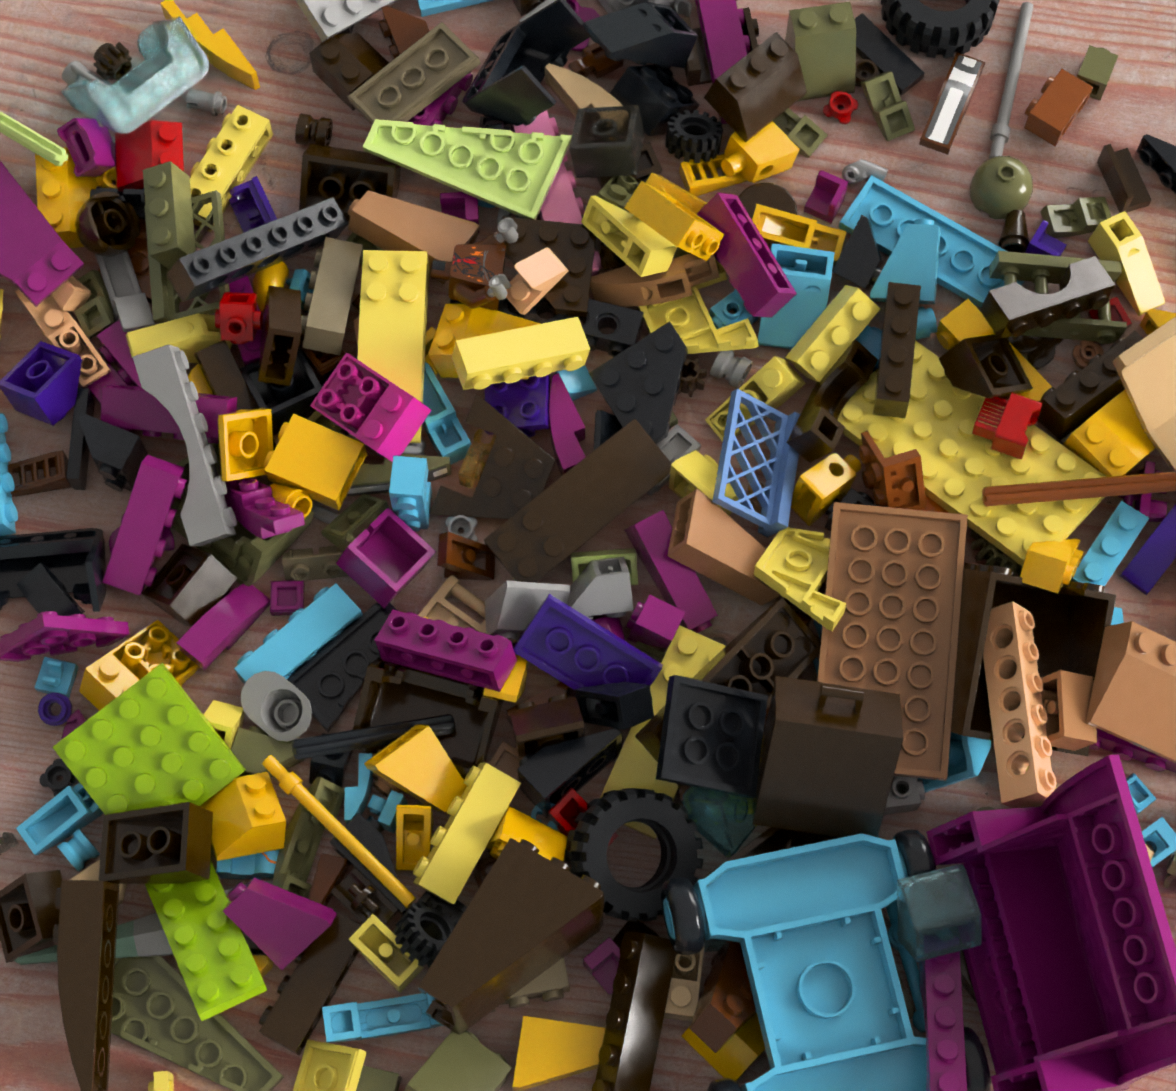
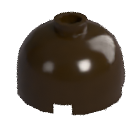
(107, 224)

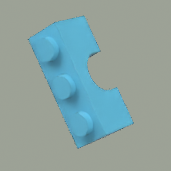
(410, 491)
(1110, 545)

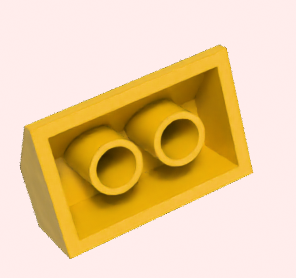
(61, 196)

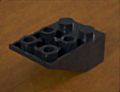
(644, 35)

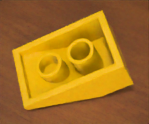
(461, 323)
(1112, 438)

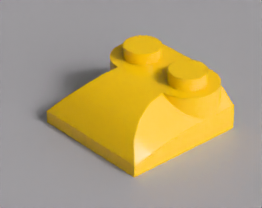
(244, 443)

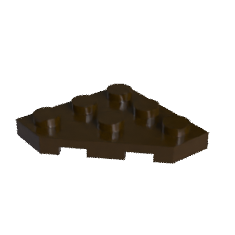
(574, 248)

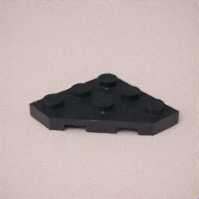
(645, 381)

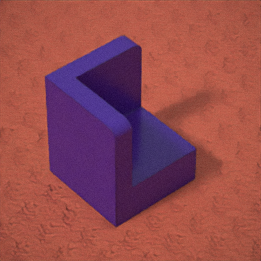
(1045, 244)

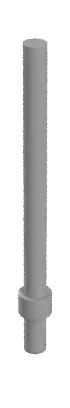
(1001, 130)

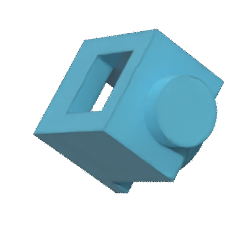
(720, 311)
(1162, 840)

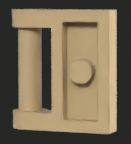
(443, 610)

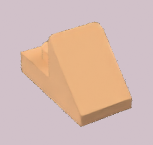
(534, 279)

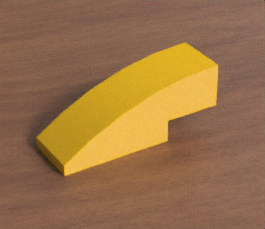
(797, 231)

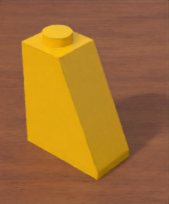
(419, 768)
(554, 1051)

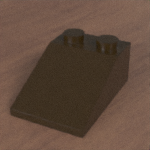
(157, 845)

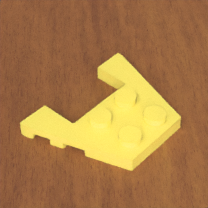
(695, 324)
(796, 569)

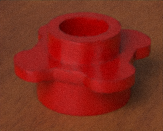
(840, 99)

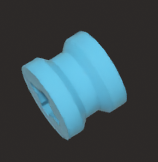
(78, 850)

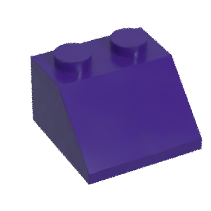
(44, 383)

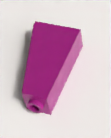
(674, 580)

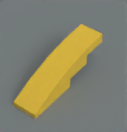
(218, 47)

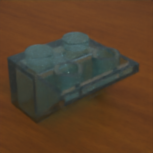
(937, 913)

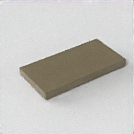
(415, 77)

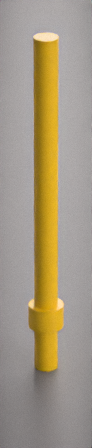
(292, 784)

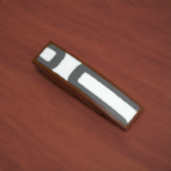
(952, 103)

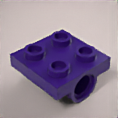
(522, 403)

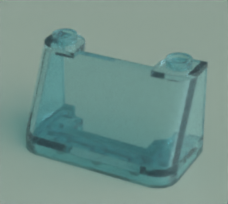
(169, 69)

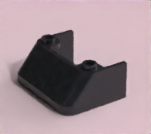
(512, 73)
(71, 555)

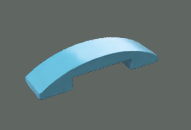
(378, 1018)

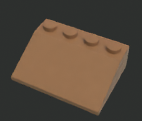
(1136, 688)

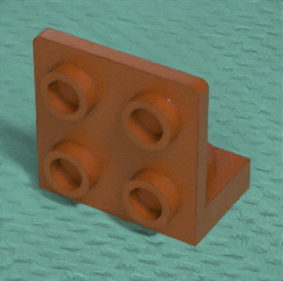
(894, 479)

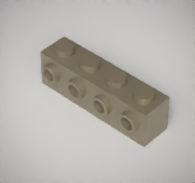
(331, 297)

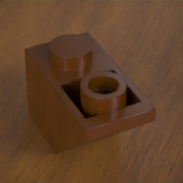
(401, 29)

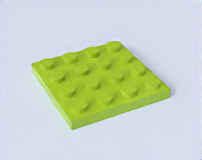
(149, 749)

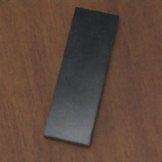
(877, 47)
(79, 449)

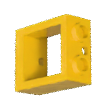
(674, 221)

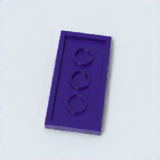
(581, 650)

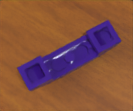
(1153, 556)

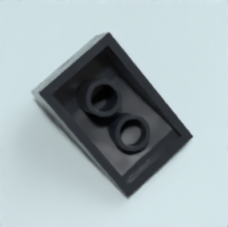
(566, 765)

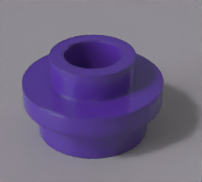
(45, 705)

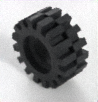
(694, 136)
(423, 932)

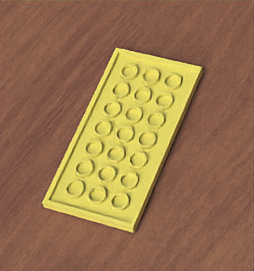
(962, 463)

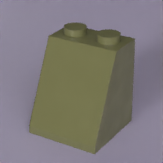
(825, 48)
(461, 1065)

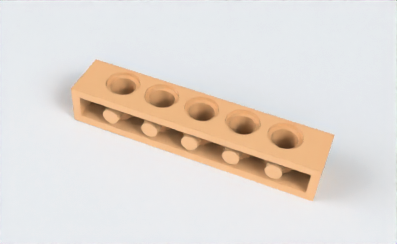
(1008, 720)

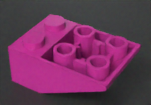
(370, 407)

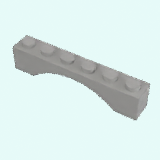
(205, 509)

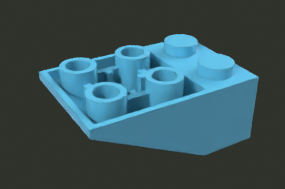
(810, 276)

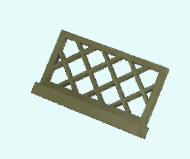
(164, 297)

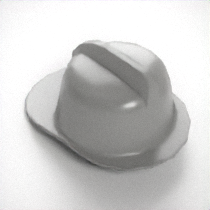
(276, 706)

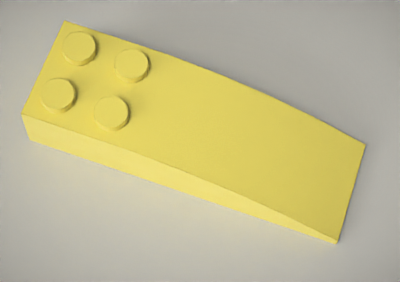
(395, 318)
(635, 765)

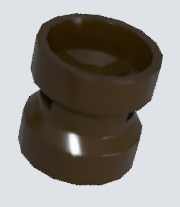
(313, 130)

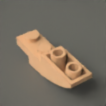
(65, 333)

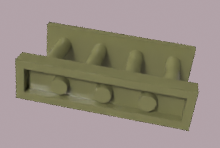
(1050, 269)

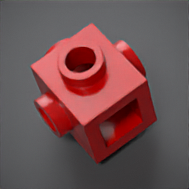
(238, 317)

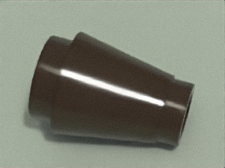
(1014, 233)

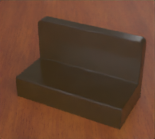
(1123, 179)

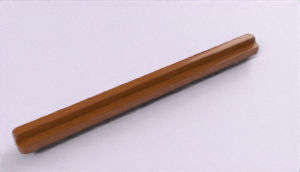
(1079, 489)

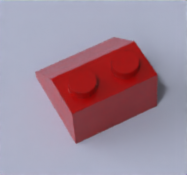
(146, 147)

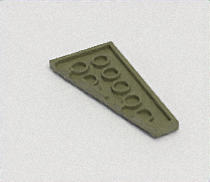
(159, 1016)

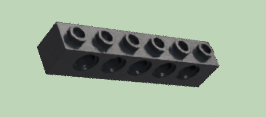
(256, 249)
(624, 321)

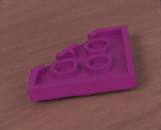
(59, 635)

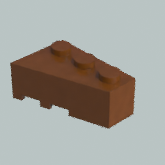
(725, 1000)

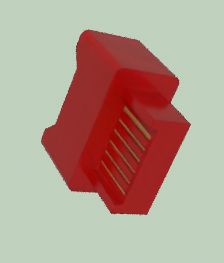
(1007, 423)

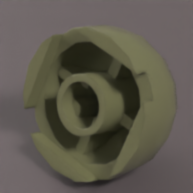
(1001, 186)

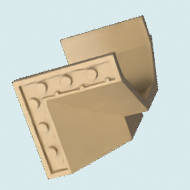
(1150, 382)

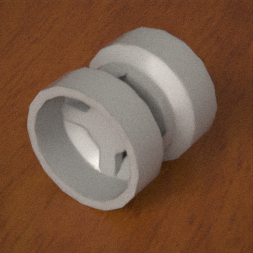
(733, 368)

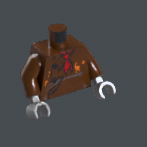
(478, 269)

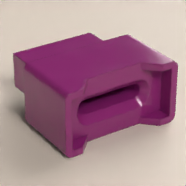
(89, 146)

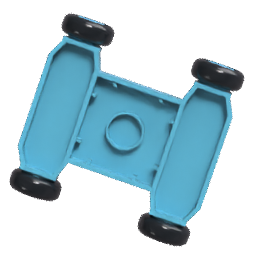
(819, 961)

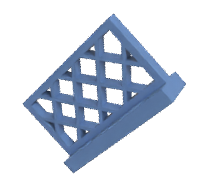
(778, 470)

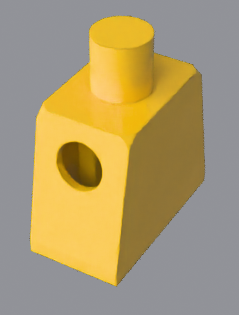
(761, 156)
(822, 485)

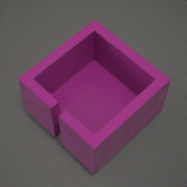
(388, 557)

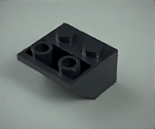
(656, 94)

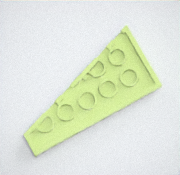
(486, 163)

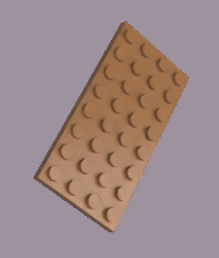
(900, 619)

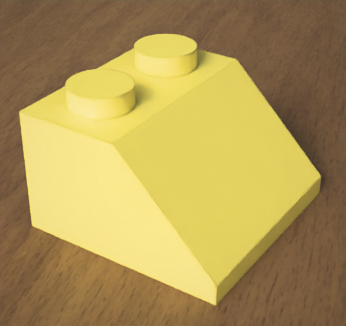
(699, 473)

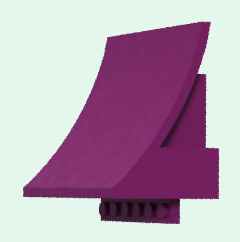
(1071, 937)

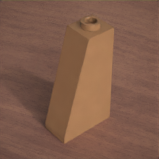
(409, 227)
(717, 547)

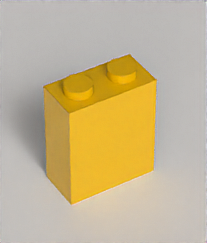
(315, 461)

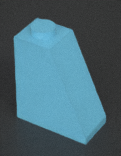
(912, 262)

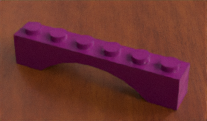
(944, 1022)

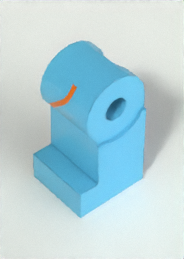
(250, 866)

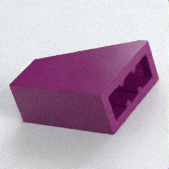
(277, 919)

